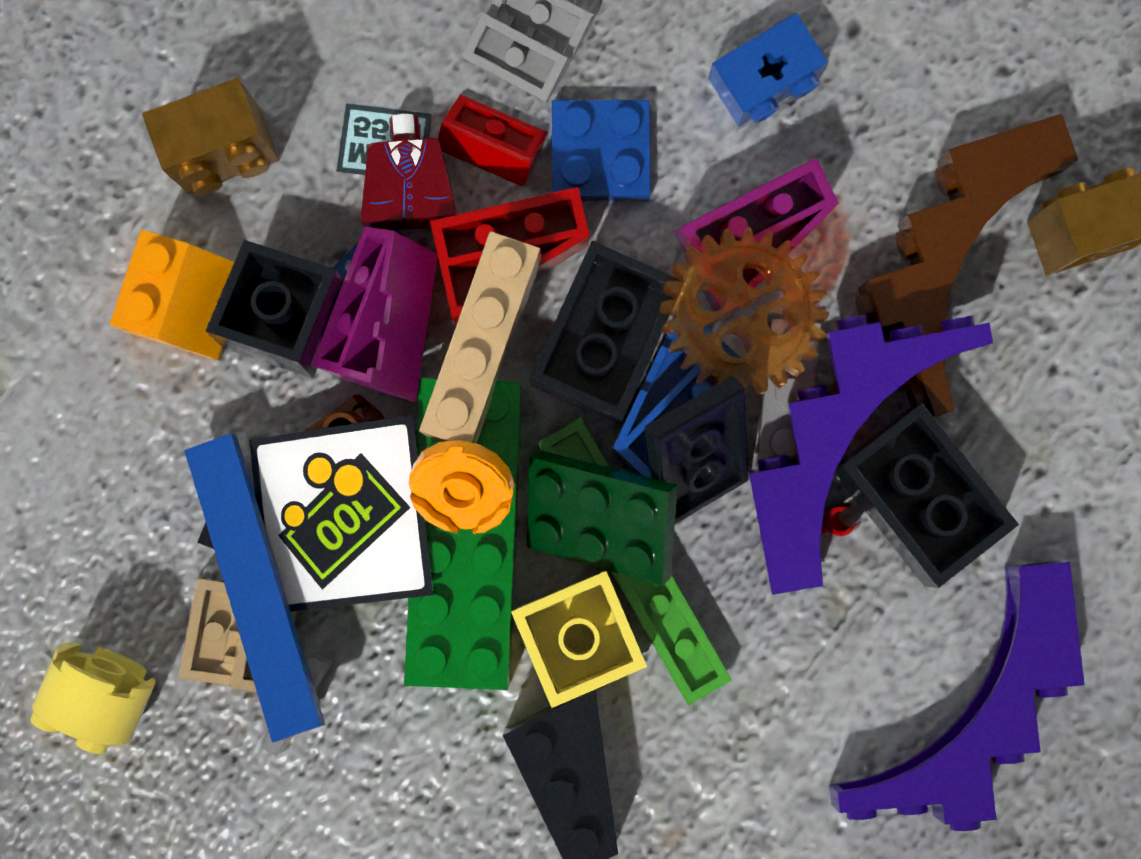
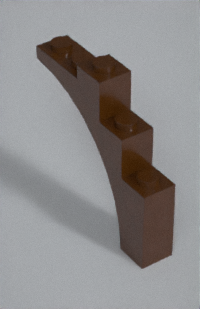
(936, 239)

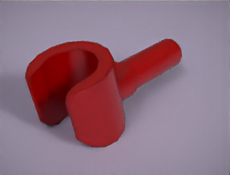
(833, 524)

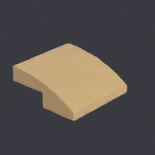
(212, 640)

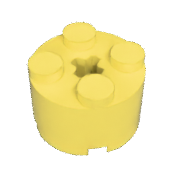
(92, 697)

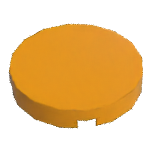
(461, 487)

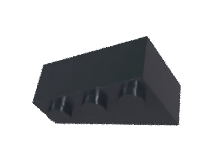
(567, 775)

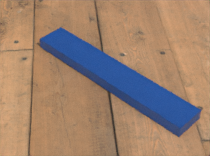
(254, 588)

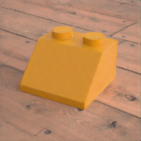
(171, 294)

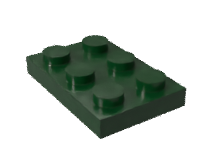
(601, 516)

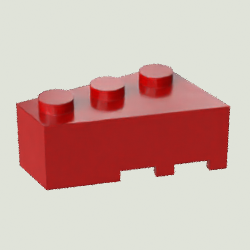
(546, 221)

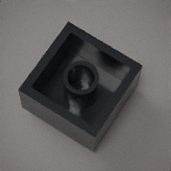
(275, 307)

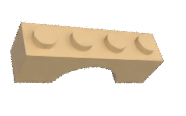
(481, 339)

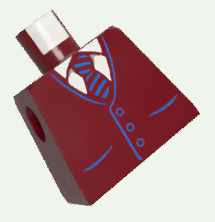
(406, 180)

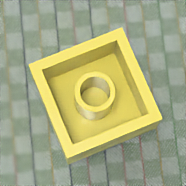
(578, 638)

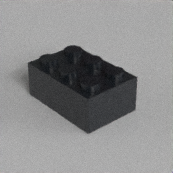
(604, 333)
(925, 496)

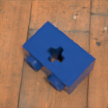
(782, 49)

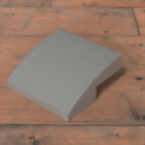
(528, 42)

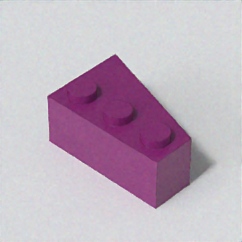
(785, 206)
(381, 315)

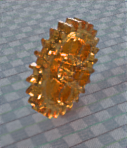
(722, 272)

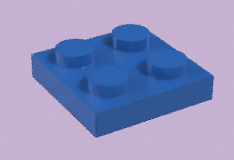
(602, 149)

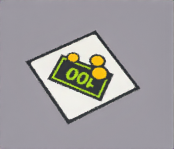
(343, 513)

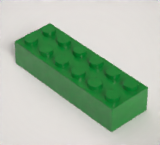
(466, 626)

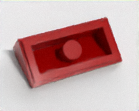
(491, 140)

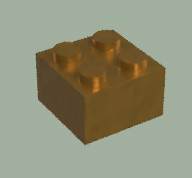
(211, 137)
(1088, 222)

